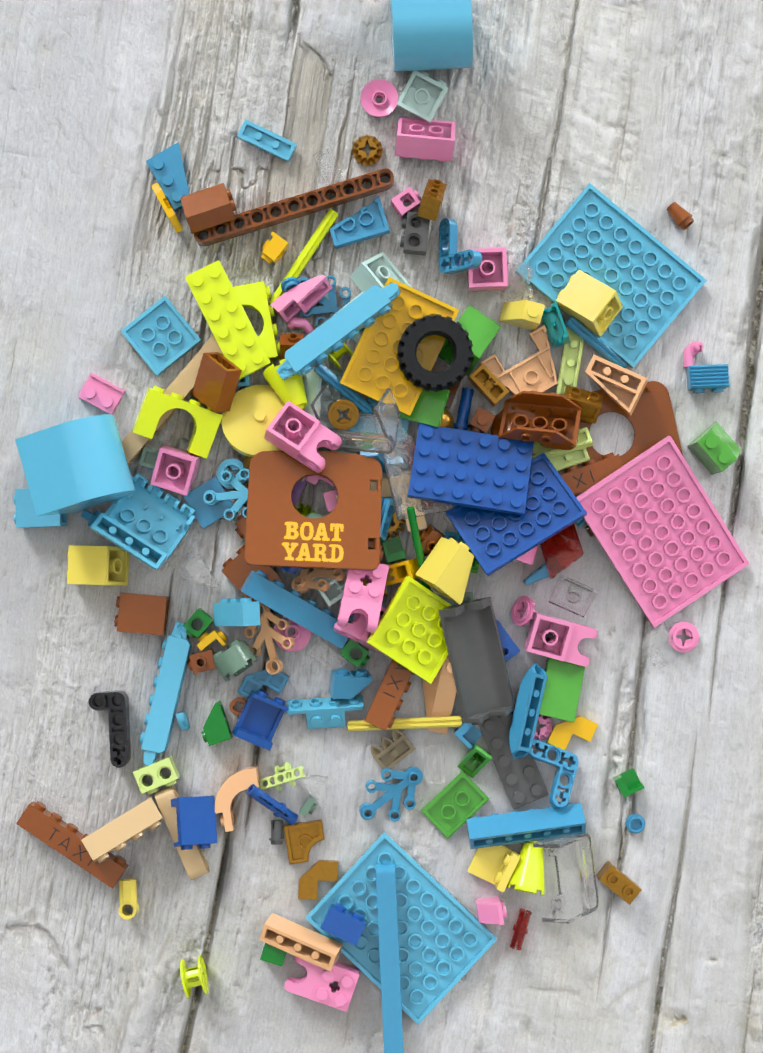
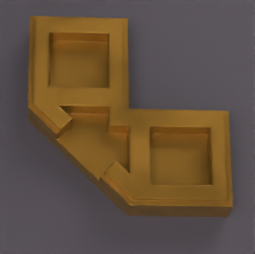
(321, 871)

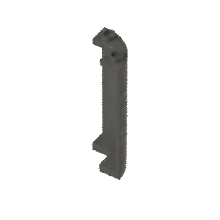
(477, 660)

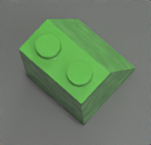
(480, 331)
(715, 449)

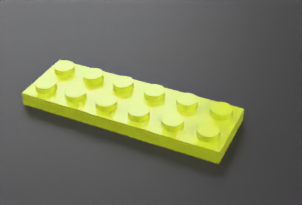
(227, 319)

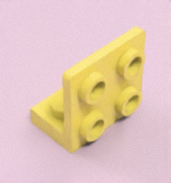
(494, 865)

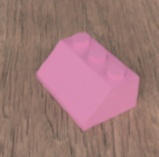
(424, 139)

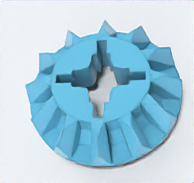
(234, 464)

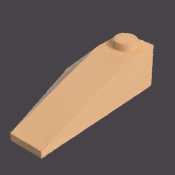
(440, 695)

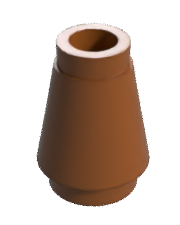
(680, 216)

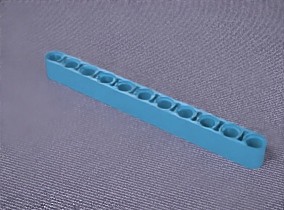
(389, 958)

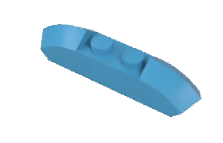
(527, 711)

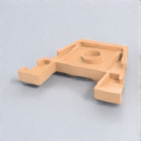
(531, 374)

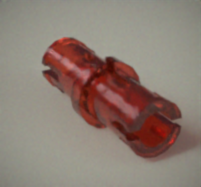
(520, 929)

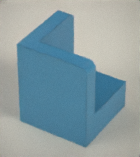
(468, 734)

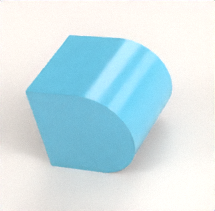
(431, 34)
(75, 465)

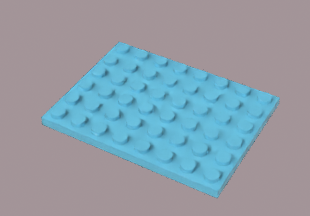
(624, 256)
(435, 931)

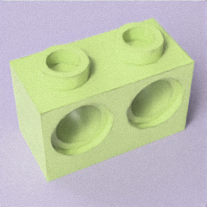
(155, 772)

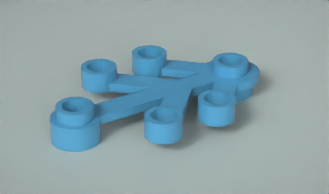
(330, 304)
(393, 792)

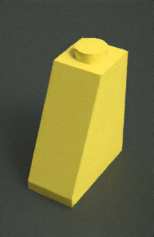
(522, 314)

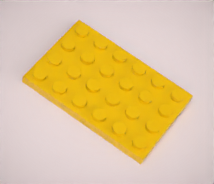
(375, 357)

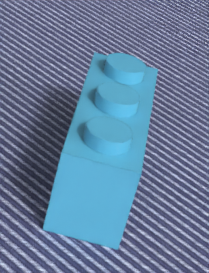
(236, 612)

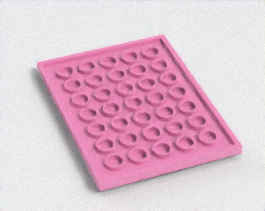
(661, 531)

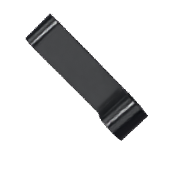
(115, 728)

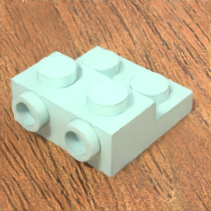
(422, 95)

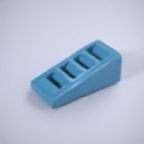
(539, 574)

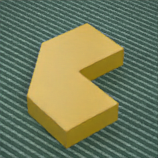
(167, 208)
(563, 731)

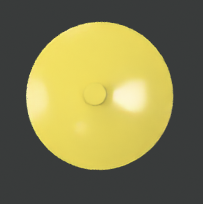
(249, 417)

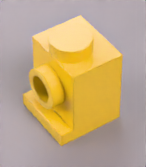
(274, 249)

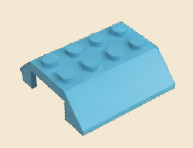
(146, 523)

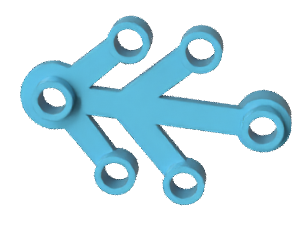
(241, 494)

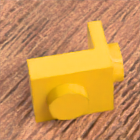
(206, 639)

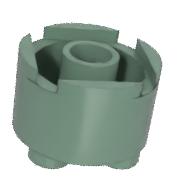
(234, 660)

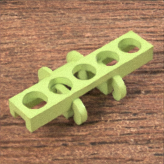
(278, 775)

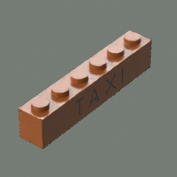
(593, 472)
(388, 696)
(67, 841)

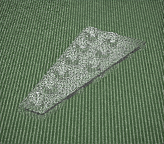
(398, 470)

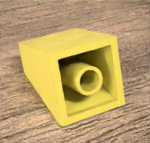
(590, 302)
(97, 565)
(447, 569)

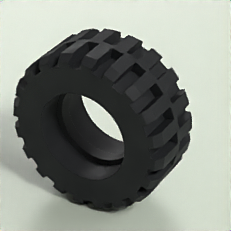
(449, 330)

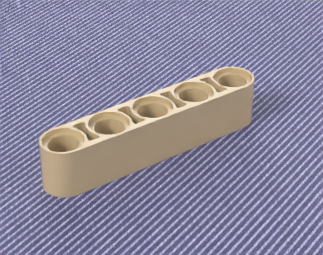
(192, 859)

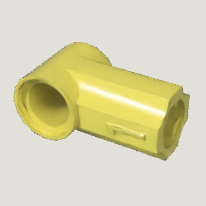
(128, 896)

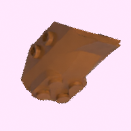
(539, 418)

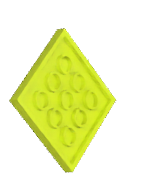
(412, 630)

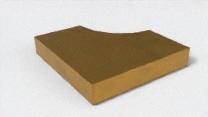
(301, 839)

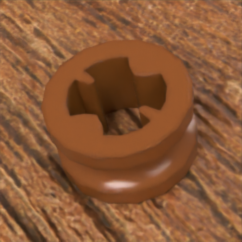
(233, 703)

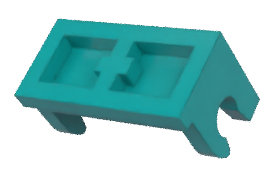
(555, 326)

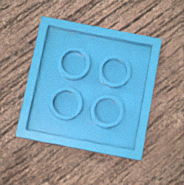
(161, 336)

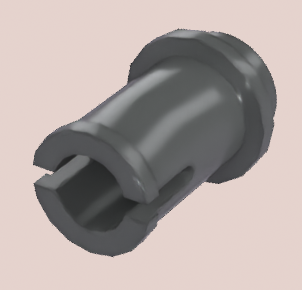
(276, 832)

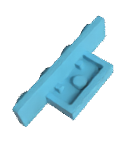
(324, 711)

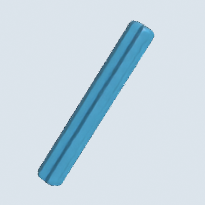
(592, 340)
(348, 393)

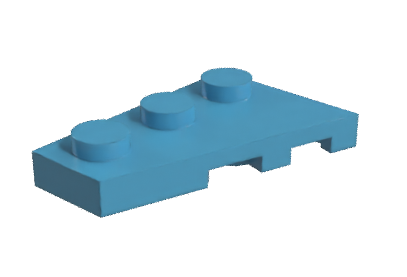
(170, 174)
(363, 225)

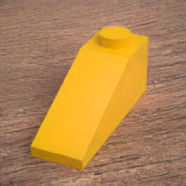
(398, 572)

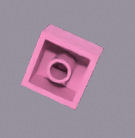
(491, 273)

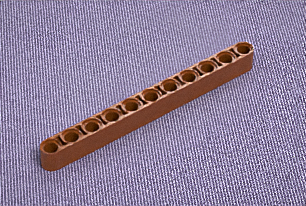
(304, 208)

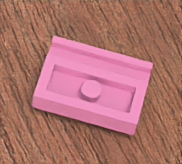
(101, 394)

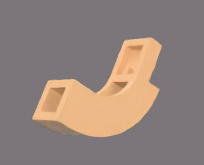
(231, 787)

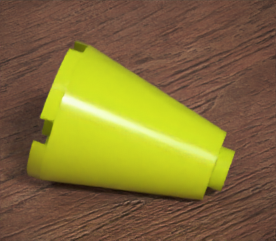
(287, 390)
(529, 870)

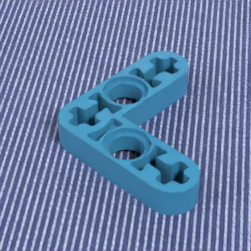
(447, 234)
(562, 769)

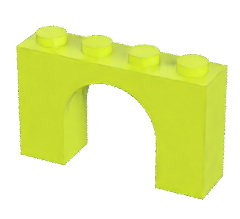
(256, 297)
(157, 403)

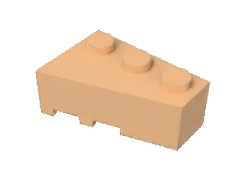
(617, 382)

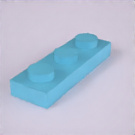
(266, 141)

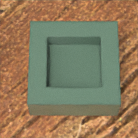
(148, 457)
(308, 806)

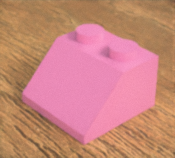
(175, 469)

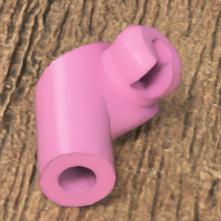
(300, 322)
(690, 351)

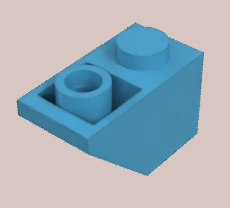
(347, 684)

